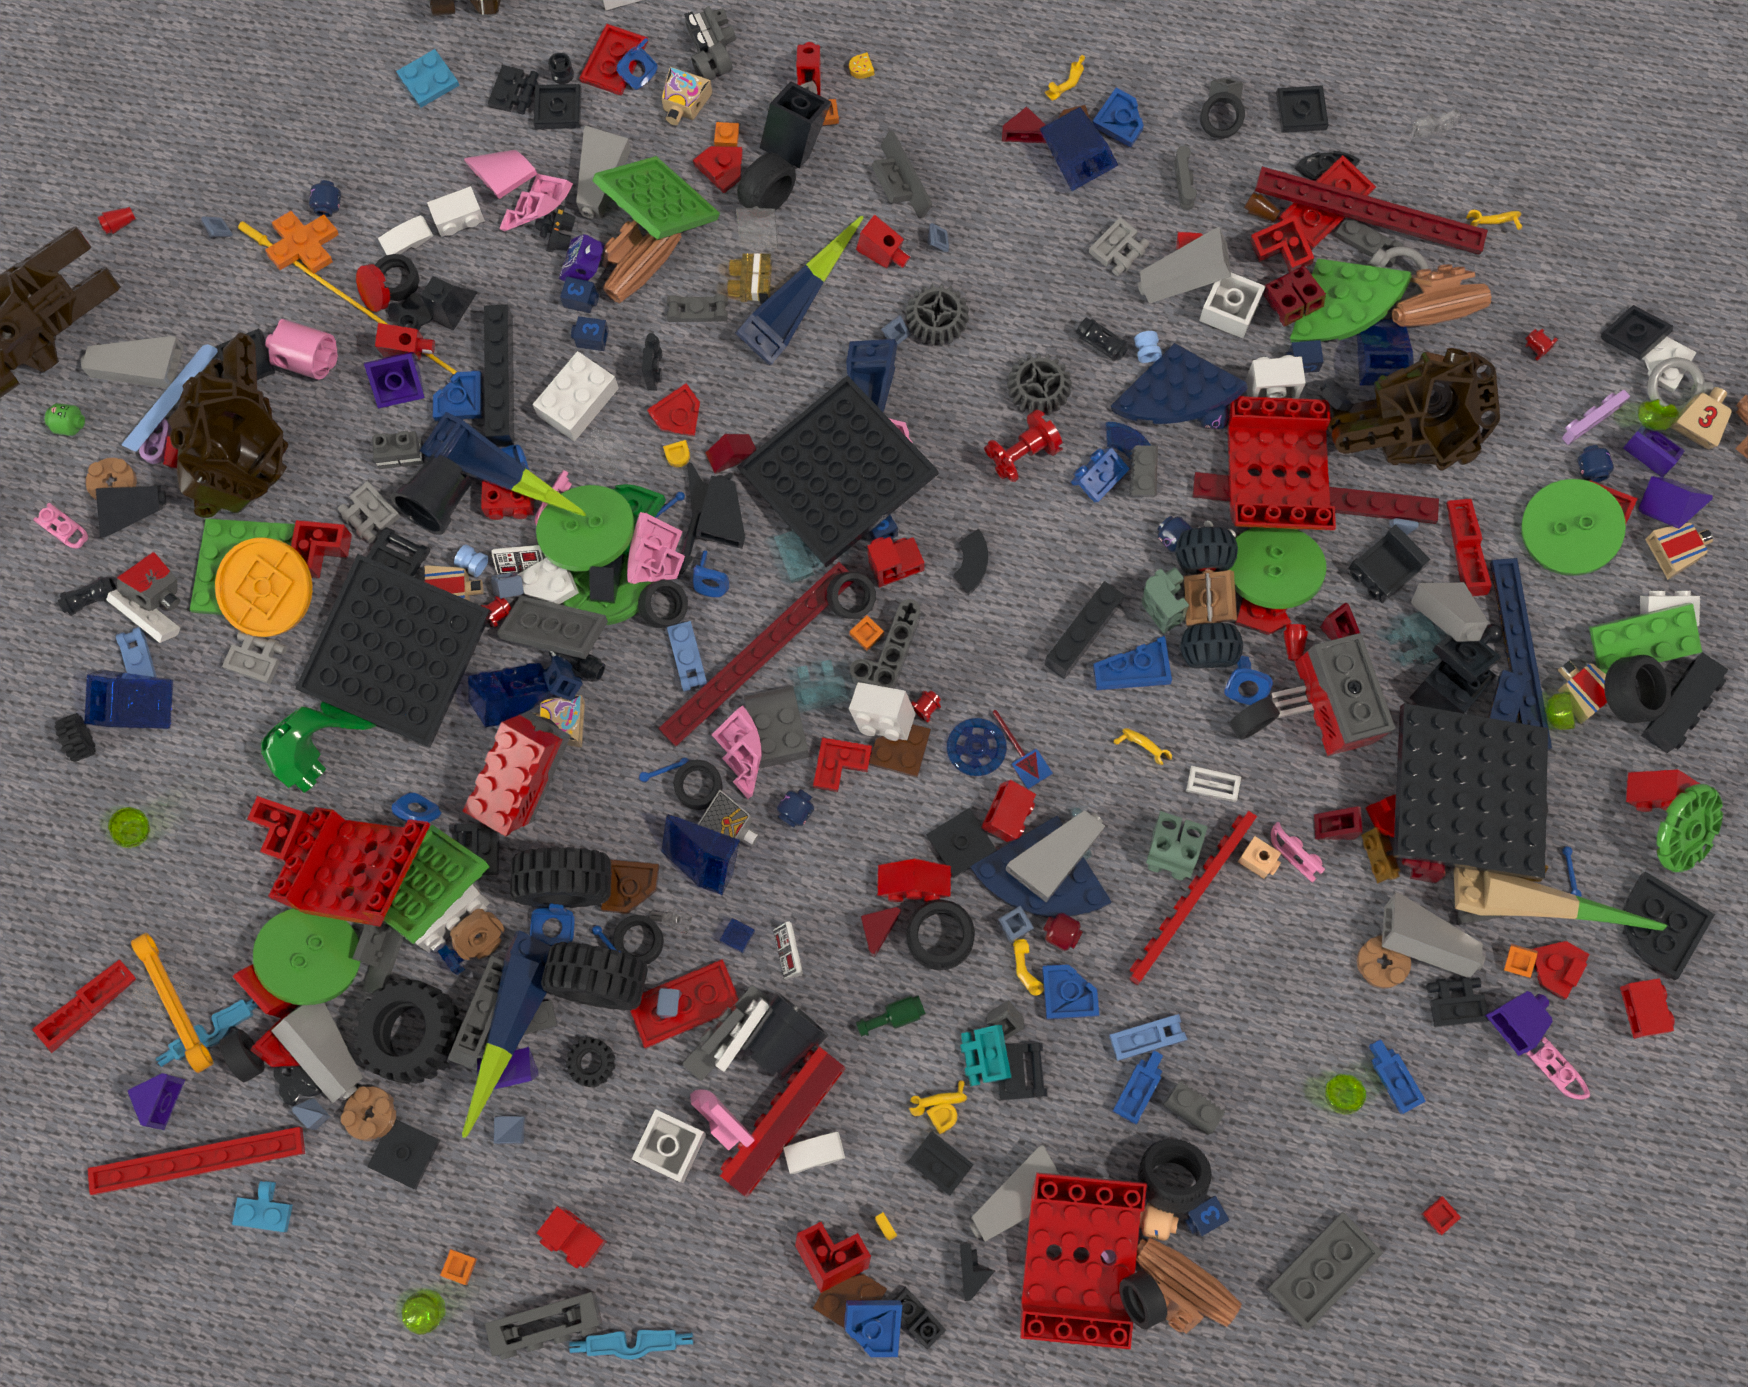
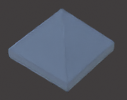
(216, 227)
(938, 237)
(896, 330)
(1405, 525)

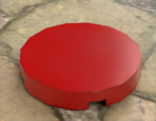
(371, 287)

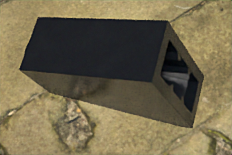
(447, 301)
(126, 505)
(721, 514)

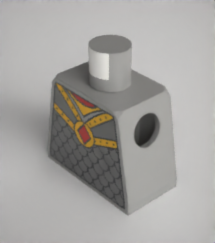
(729, 819)

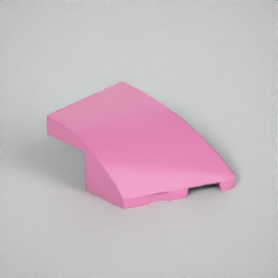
(502, 170)
(543, 198)
(653, 551)
(743, 748)
(721, 1121)

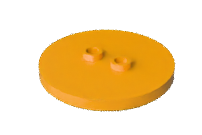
(263, 587)

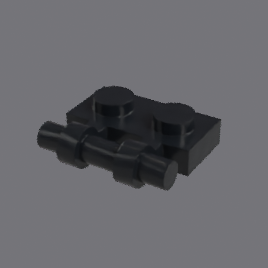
(507, 86)
(650, 363)
(1457, 1010)

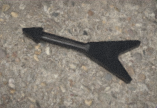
(697, 494)

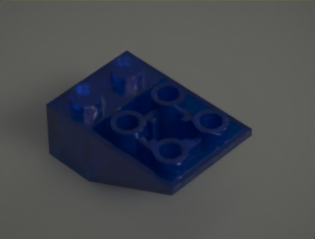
(1078, 148)
(1383, 351)
(507, 692)
(128, 700)
(700, 853)

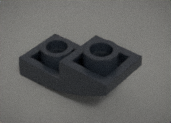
(919, 1319)

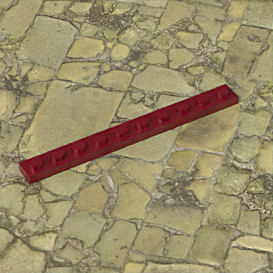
(1371, 210)
(1344, 499)
(751, 659)

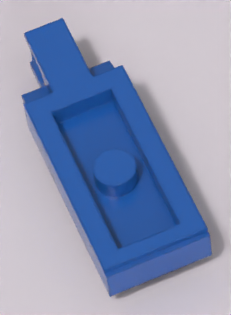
(1395, 1077)
(1139, 1089)

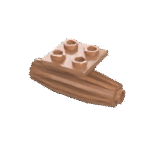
(635, 259)
(1441, 298)
(1186, 1287)

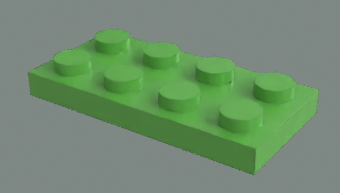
(1659, 633)

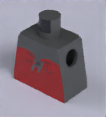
(149, 584)

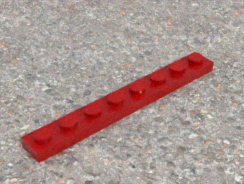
(1184, 904)
(196, 1161)

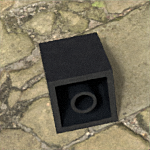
(794, 123)

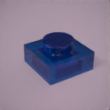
(737, 935)
(452, 959)

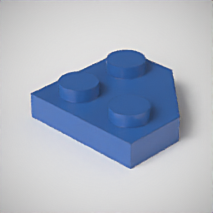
(1120, 118)
(460, 397)
(1068, 994)
(875, 1325)

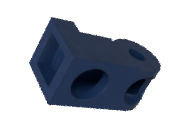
(561, 679)

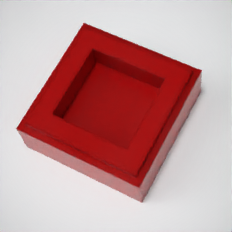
(1441, 1215)

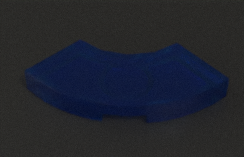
(1124, 438)

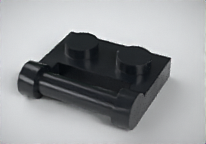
(394, 559)
(484, 843)
(1015, 1087)

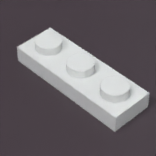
(152, 622)
(740, 1033)

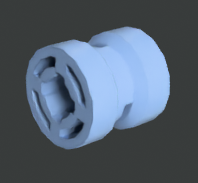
(1147, 346)
(470, 560)

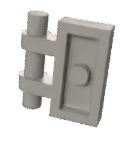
(1113, 242)
(374, 506)
(252, 664)

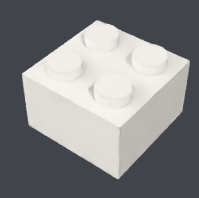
(1232, 304)
(1276, 377)
(882, 711)
(669, 1146)

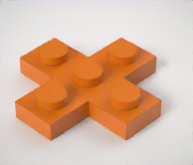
(302, 242)

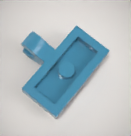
(262, 1212)

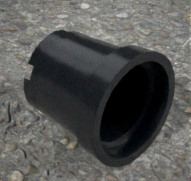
(432, 494)
(783, 1037)

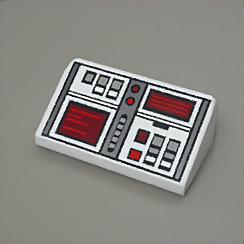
(516, 558)
(788, 951)

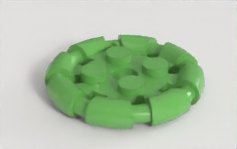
(1690, 824)

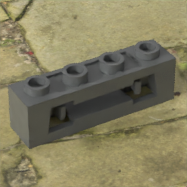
(478, 1017)
(500, 1338)

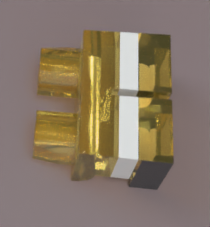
(755, 277)

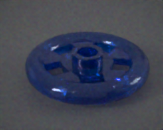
(975, 768)

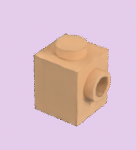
(1260, 858)

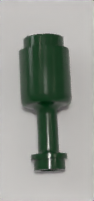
(897, 1014)

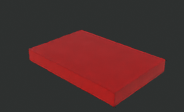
(609, 50)

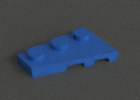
(1138, 668)

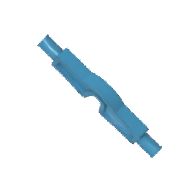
(223, 1023)
(616, 1343)

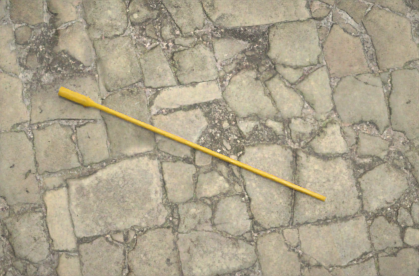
(262, 240)

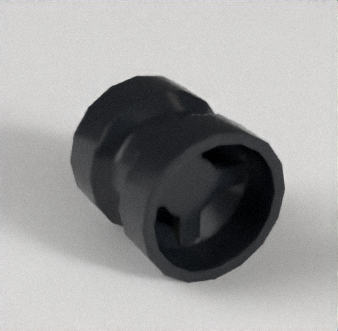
(561, 68)

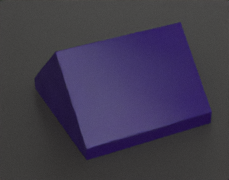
(395, 380)
(1654, 450)
(1672, 501)
(519, 1069)
(156, 1099)

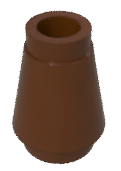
(1261, 207)

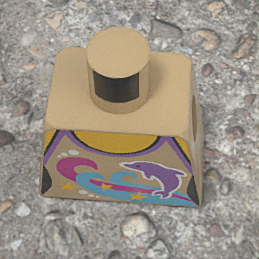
(684, 95)
(566, 715)

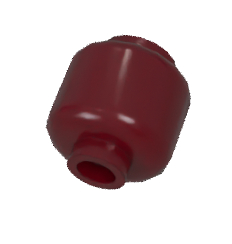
(1063, 931)

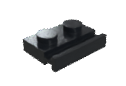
(940, 1163)

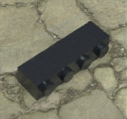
(1084, 630)
(1686, 701)

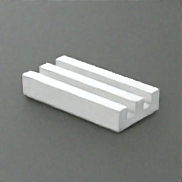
(1288, 692)
(1212, 793)

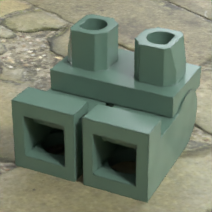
(1160, 601)
(1171, 854)

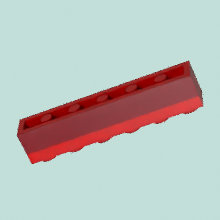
(783, 1121)

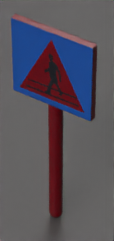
(1030, 767)

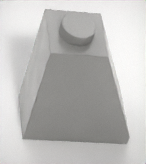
(1451, 609)

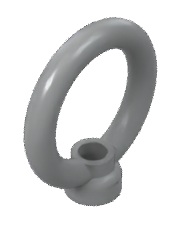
(1381, 258)
(1698, 387)

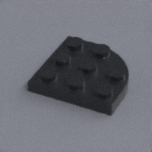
(1686, 922)

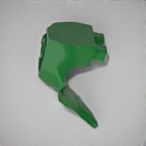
(290, 747)

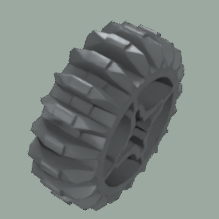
(920, 308)
(1055, 376)

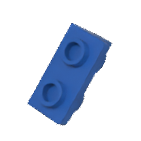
(1100, 473)

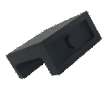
(1389, 564)

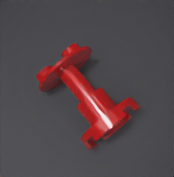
(1038, 437)

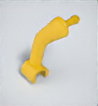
(1075, 73)
(1495, 219)
(1143, 741)
(1033, 985)
(942, 1098)

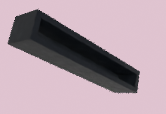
(499, 375)

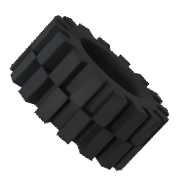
(75, 737)
(578, 1052)

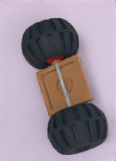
(1210, 597)

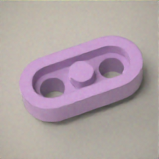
(156, 441)

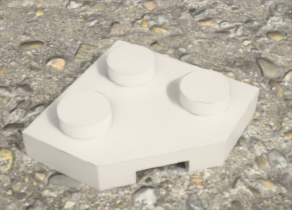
(1664, 350)
(548, 582)

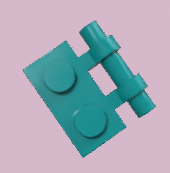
(991, 1053)

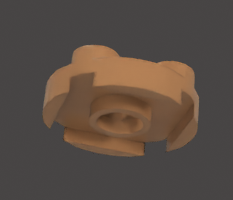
(110, 467)
(478, 922)
(1373, 971)
(356, 1106)

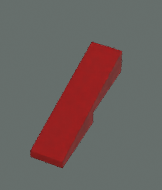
(1467, 546)
(82, 1008)

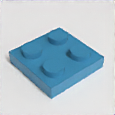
(427, 78)

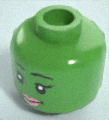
(64, 419)

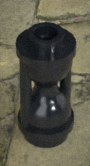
(1093, 333)
(77, 599)
(588, 668)

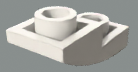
(406, 235)
(814, 1152)

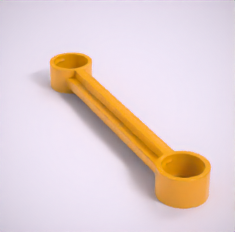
(195, 1052)

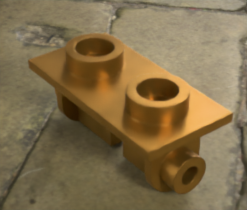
(1377, 845)

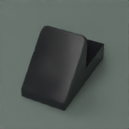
(605, 581)
(971, 1280)

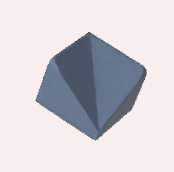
(507, 585)
(1015, 924)
(668, 1002)
(311, 1114)
(508, 1130)

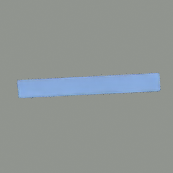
(168, 398)

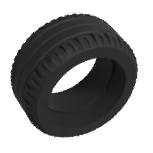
(766, 182)
(1653, 685)
(940, 907)
(1183, 1154)

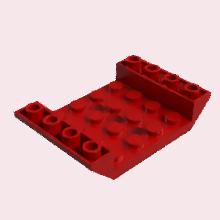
(1284, 437)
(330, 861)
(1073, 1297)

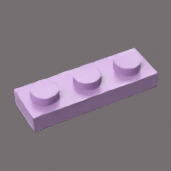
(1595, 416)

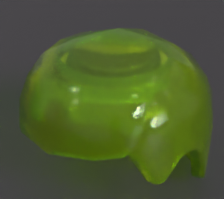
(1656, 416)
(1560, 711)
(123, 827)
(1351, 1095)
(423, 1311)

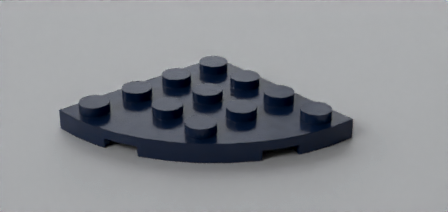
(1178, 389)
(1075, 896)

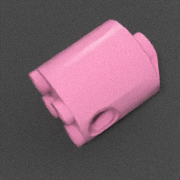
(302, 349)

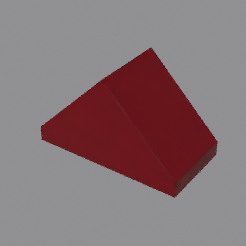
(1023, 128)
(730, 451)
(1340, 623)
(1338, 824)
(878, 926)

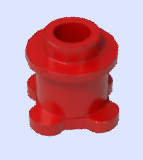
(1539, 343)
(500, 609)
(926, 705)

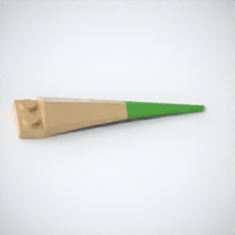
(1513, 896)

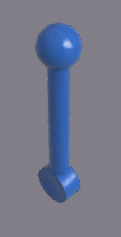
(679, 497)
(644, 776)
(1567, 851)
(597, 930)

